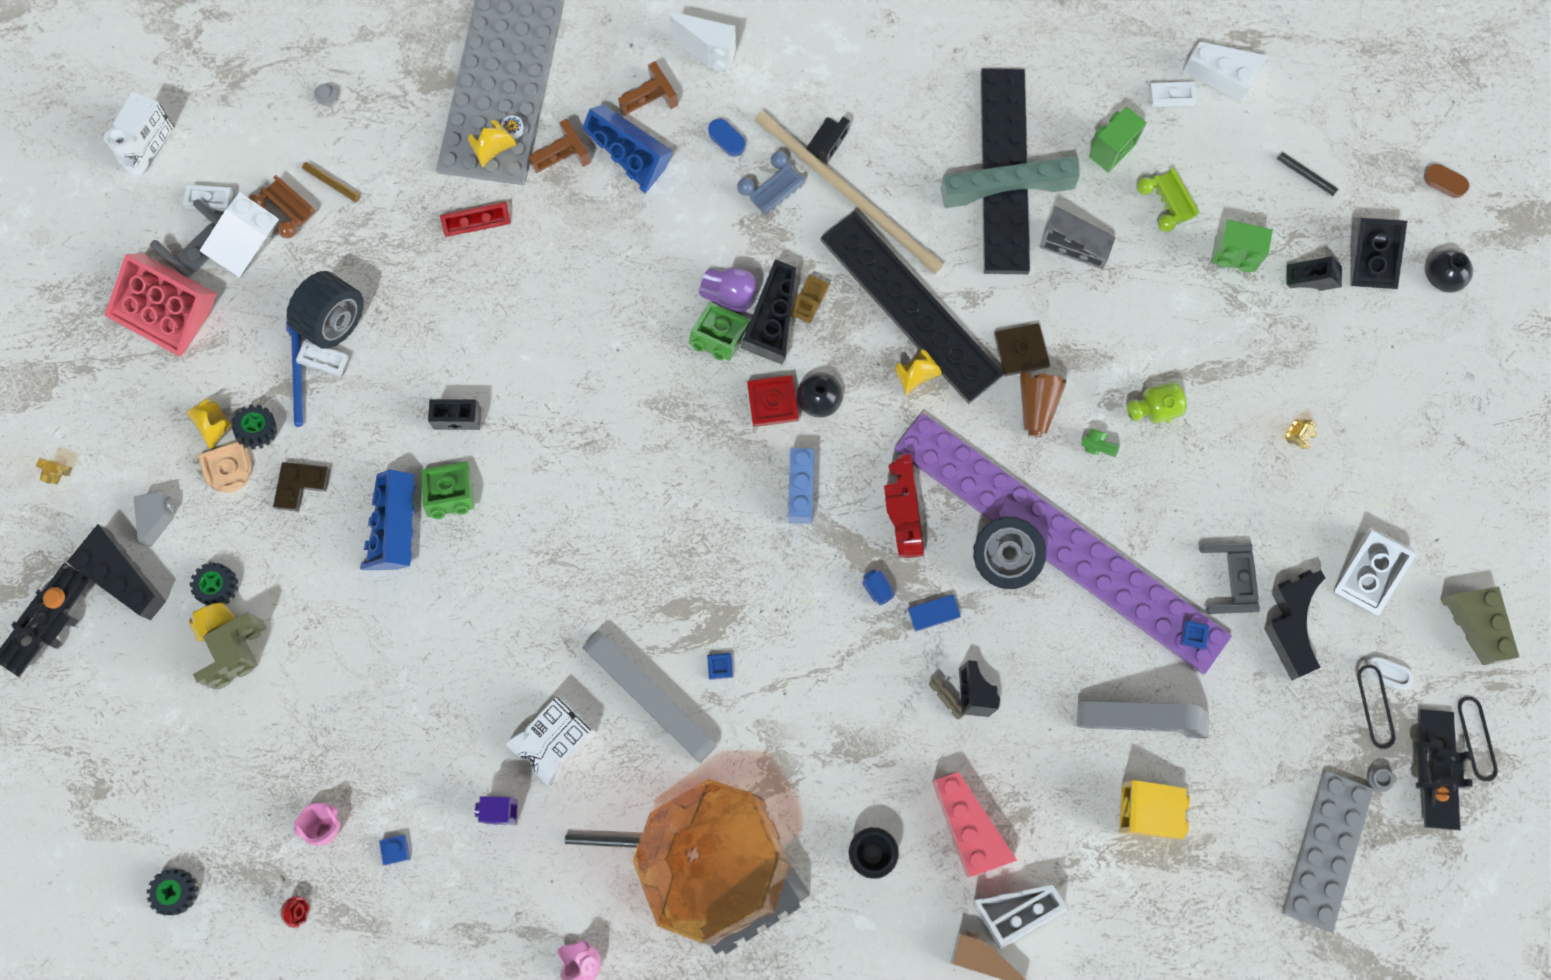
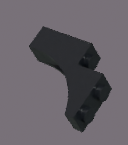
(1289, 630)

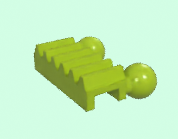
(1174, 196)

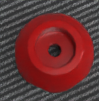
(294, 911)

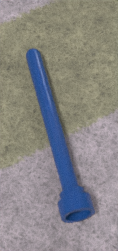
(296, 377)

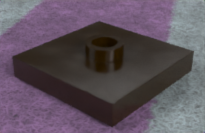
(1021, 349)

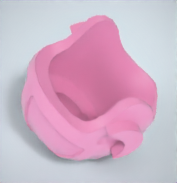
(318, 824)
(579, 961)

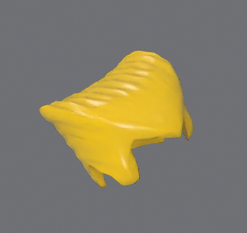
(491, 143)
(917, 371)
(209, 421)
(210, 618)

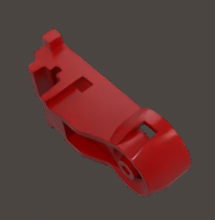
(904, 509)

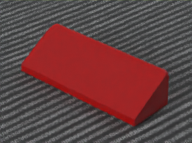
(475, 218)

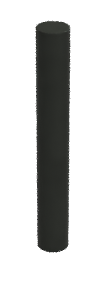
(1308, 174)
(601, 840)

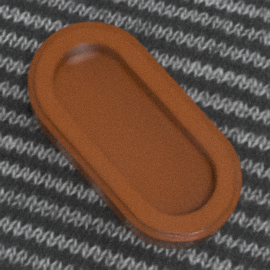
(1446, 180)

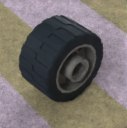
(324, 309)
(1002, 534)

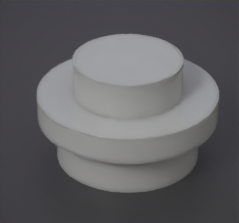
(325, 94)
(1380, 779)

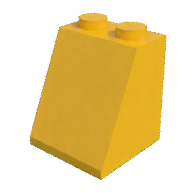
(1153, 810)

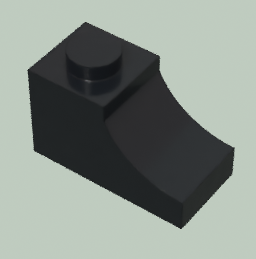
(1316, 274)
(977, 694)

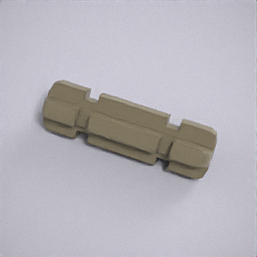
(946, 697)

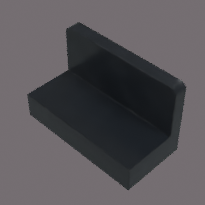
(828, 138)

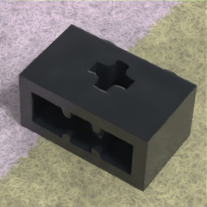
(454, 414)

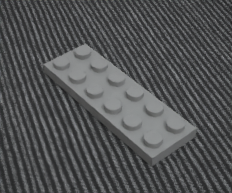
(1327, 851)

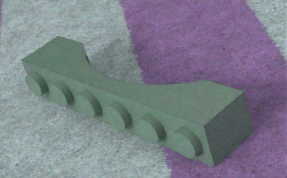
(1047, 175)

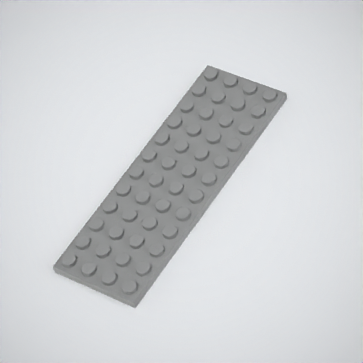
(497, 78)

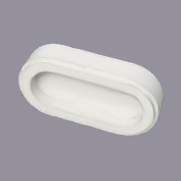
(1393, 674)

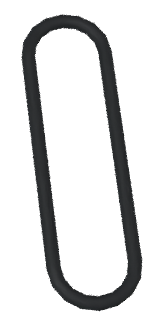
(1366, 707)
(1487, 738)

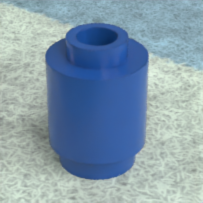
(878, 587)

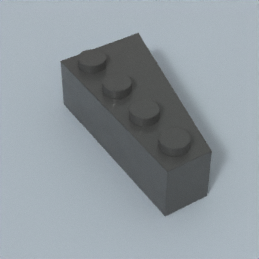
(791, 894)

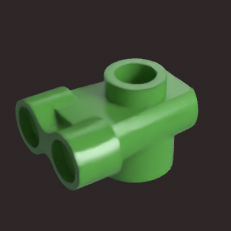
(1096, 442)

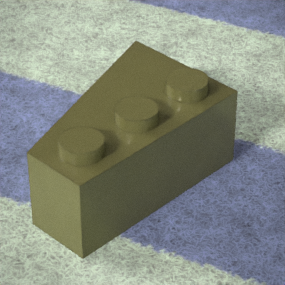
(1485, 624)

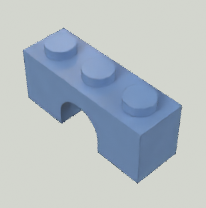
(801, 485)

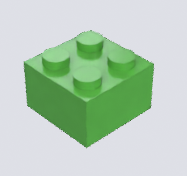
(1116, 138)
(1241, 246)

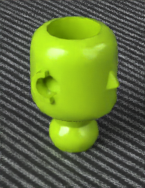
(1159, 403)

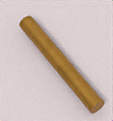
(331, 182)

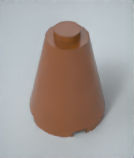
(1039, 401)

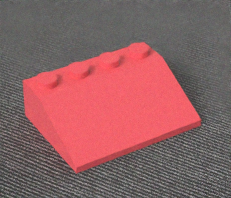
(159, 303)

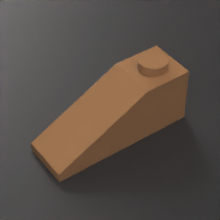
(981, 957)

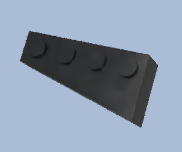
(770, 321)
(113, 570)

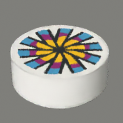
(513, 126)

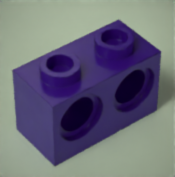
(497, 810)

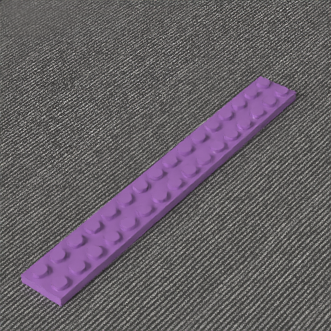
(1067, 544)

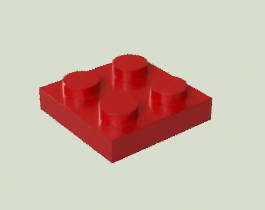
(772, 401)

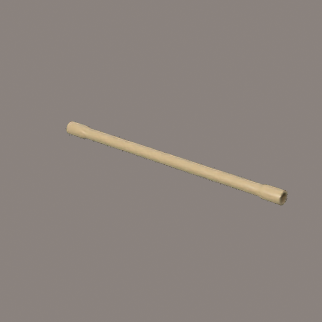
(924, 256)

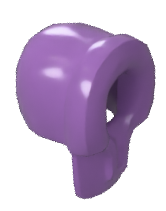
(730, 289)

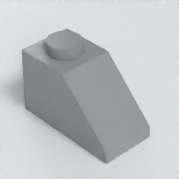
(152, 516)

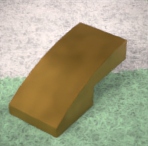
(809, 299)

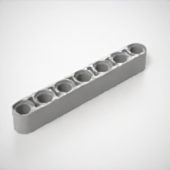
(650, 697)

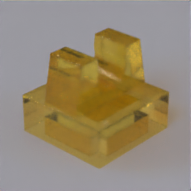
(1301, 432)
(52, 470)

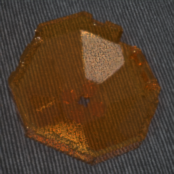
(737, 865)

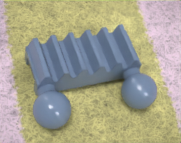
(776, 188)

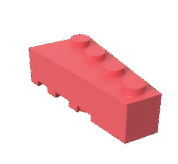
(972, 831)

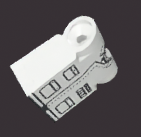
(138, 133)
(552, 740)

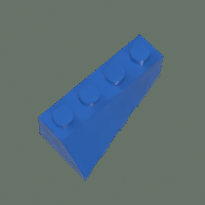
(628, 145)
(390, 522)

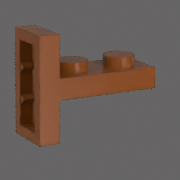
(649, 92)
(560, 150)

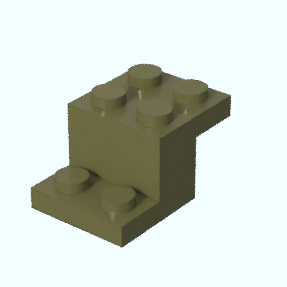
(230, 651)

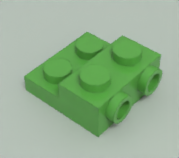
(718, 332)
(447, 490)

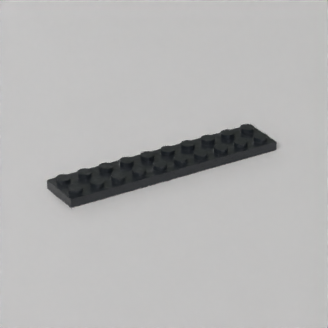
(1001, 146)
(912, 307)

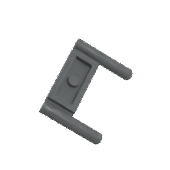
(190, 258)
(1241, 575)

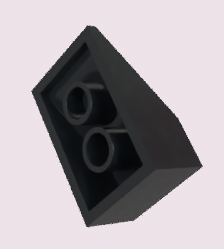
(1376, 252)

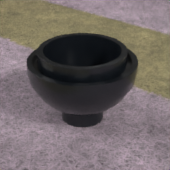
(1445, 275)
(817, 403)
(886, 848)

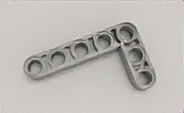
(1182, 718)

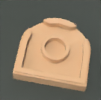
(226, 467)

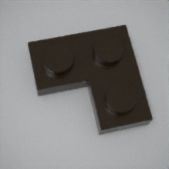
(294, 479)

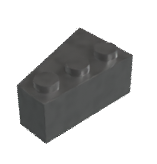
(1077, 239)

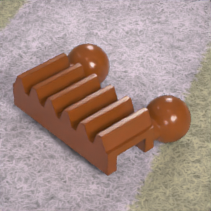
(288, 202)

